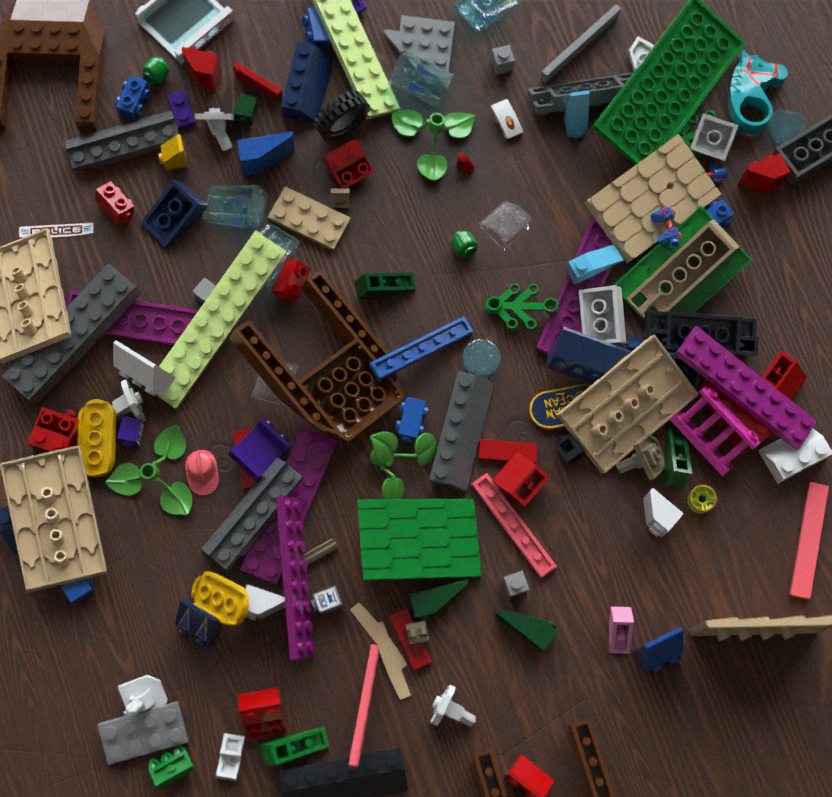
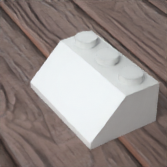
(603, 314)
(141, 370)
(786, 461)

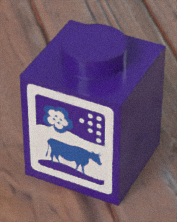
(130, 431)

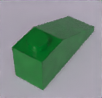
(294, 746)

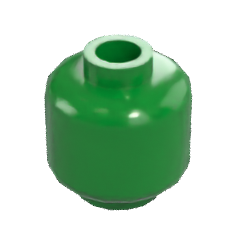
(155, 70)
(464, 244)

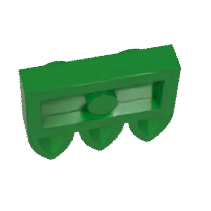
(170, 767)

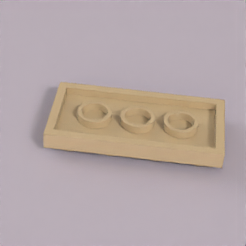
(309, 218)

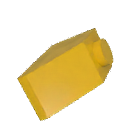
(173, 154)

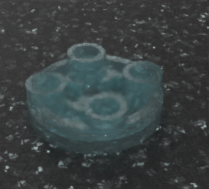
(785, 125)
(481, 358)

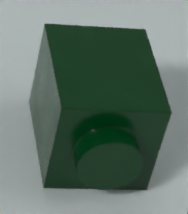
(245, 109)

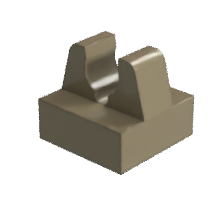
(340, 198)
(417, 632)

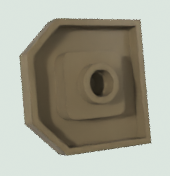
(647, 456)

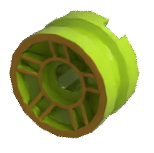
(707, 494)

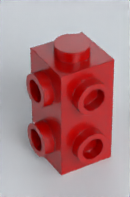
(114, 203)
(290, 280)

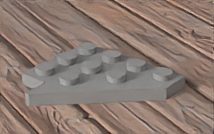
(424, 38)

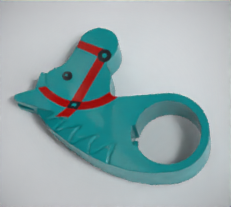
(747, 88)

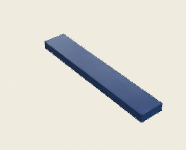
(421, 348)

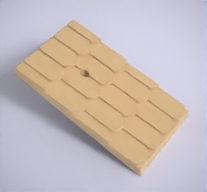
(661, 180)
(30, 297)
(627, 404)
(48, 501)
(761, 626)

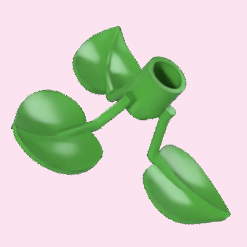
(409, 121)
(383, 447)
(127, 477)

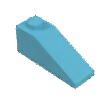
(577, 114)
(592, 263)

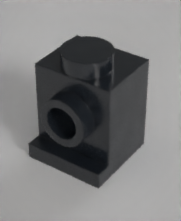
(575, 454)

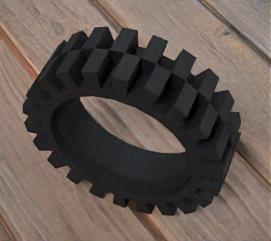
(341, 116)

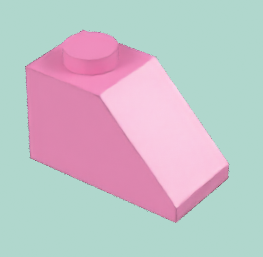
(620, 629)

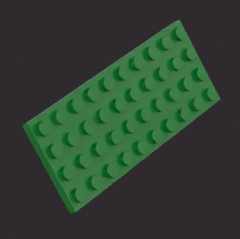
(669, 82)

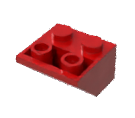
(203, 67)
(348, 164)
(765, 174)
(785, 375)
(53, 431)
(520, 479)
(261, 714)
(529, 778)

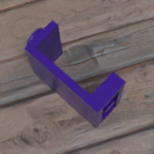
(259, 449)

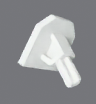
(217, 124)
(129, 402)
(142, 695)
(444, 706)

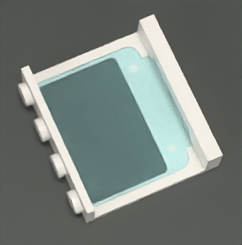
(183, 22)

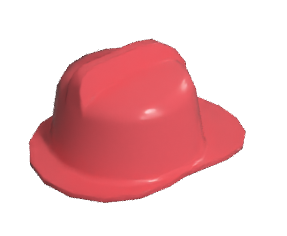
(202, 472)

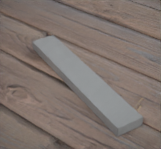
(576, 47)

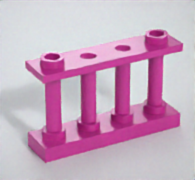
(709, 448)

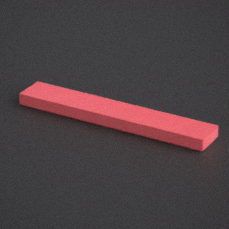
(514, 525)
(809, 540)
(364, 707)

